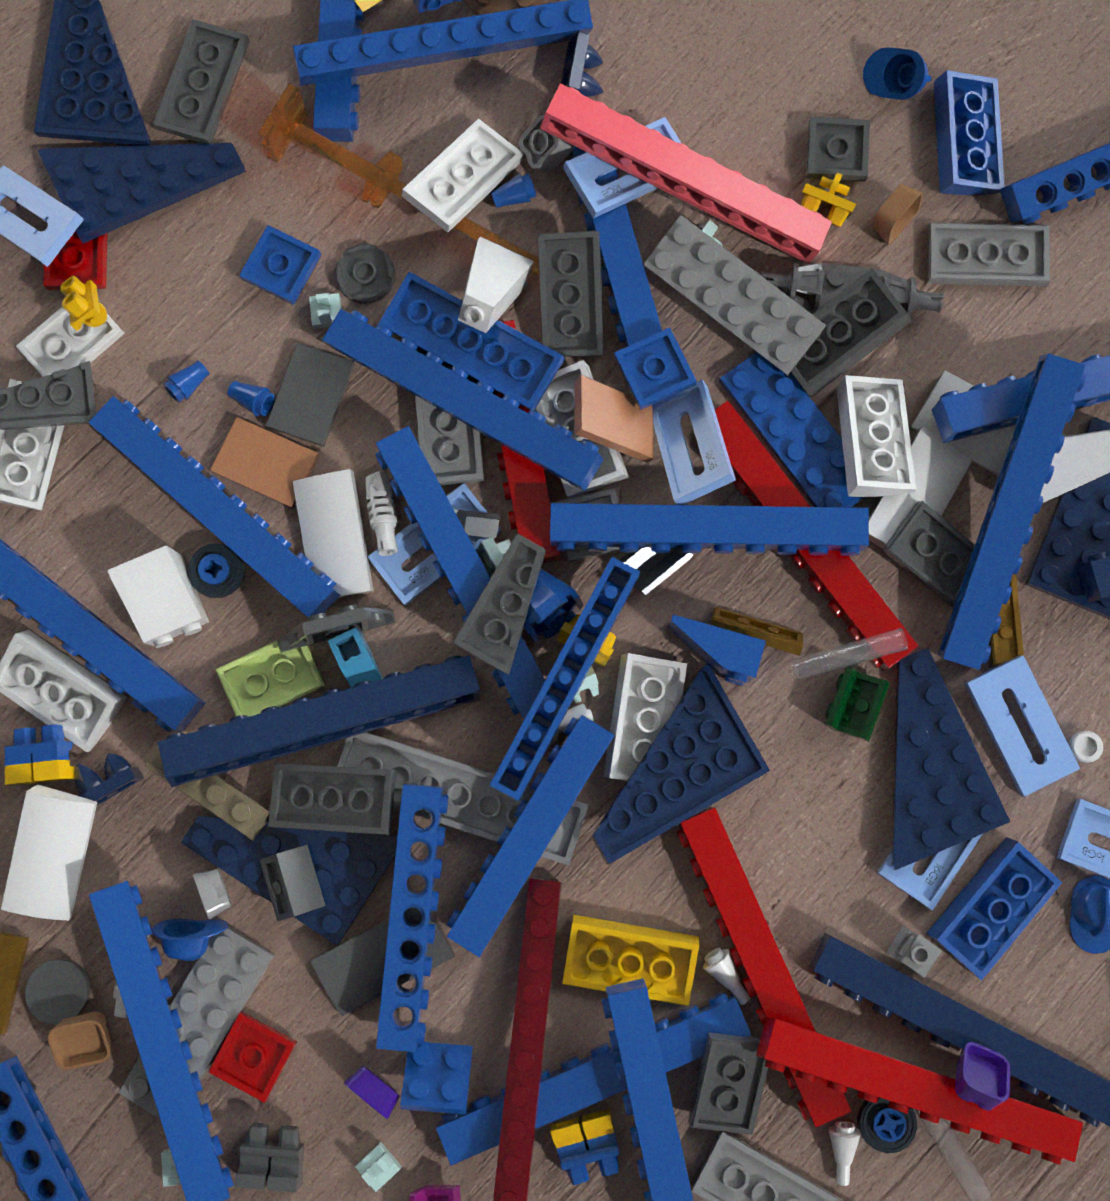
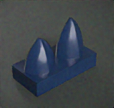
(580, 56)
(118, 778)

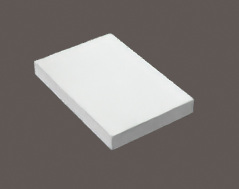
(59, 346)

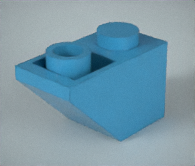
(355, 657)

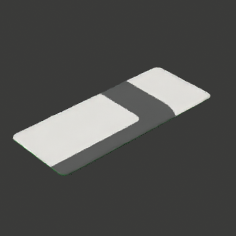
(479, 523)

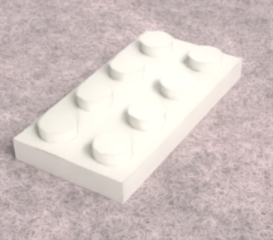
(462, 175)

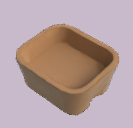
(897, 212)
(80, 1041)

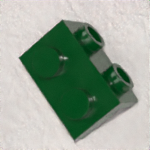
(856, 704)

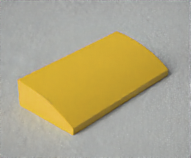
(616, 953)

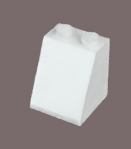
(159, 596)

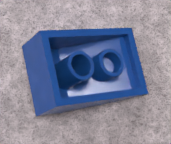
(725, 651)

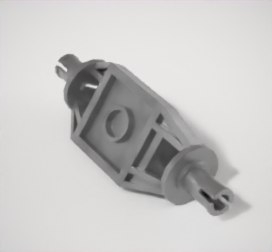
(828, 280)

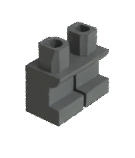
(271, 1162)

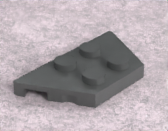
(323, 627)

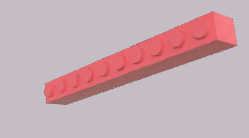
(685, 174)

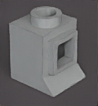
(914, 951)

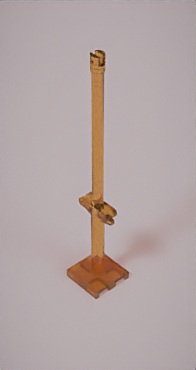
(286, 124)

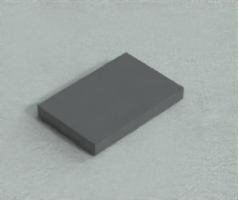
(310, 395)
(931, 551)
(728, 1085)

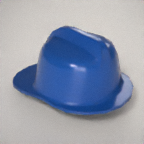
(895, 73)
(1091, 914)
(187, 937)

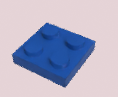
(280, 264)
(655, 368)
(437, 1078)

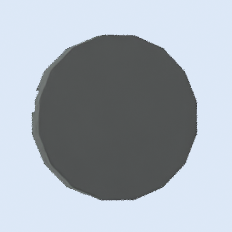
(365, 273)
(57, 991)

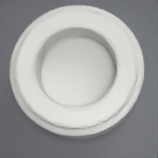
(1086, 746)

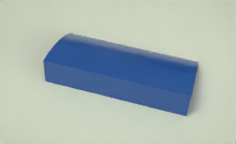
(968, 134)
(994, 907)

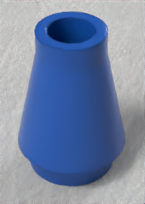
(515, 191)
(186, 381)
(253, 398)

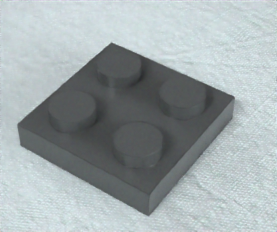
(838, 147)

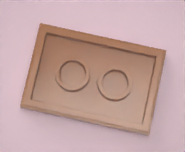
(613, 419)
(263, 461)

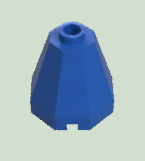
(550, 606)

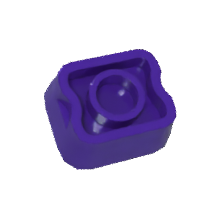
(982, 1076)
(373, 1091)

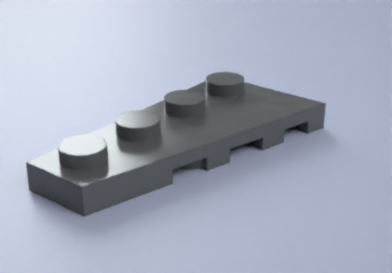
(52, 400)
(501, 611)

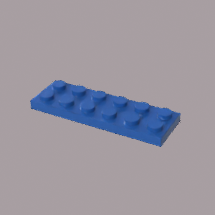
(499, 357)
(792, 429)

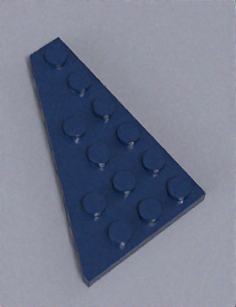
(85, 81)
(130, 182)
(688, 767)
(939, 776)

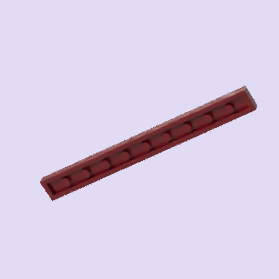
(527, 1042)

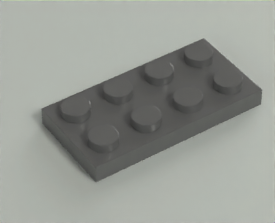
(201, 82)
(571, 293)
(332, 798)

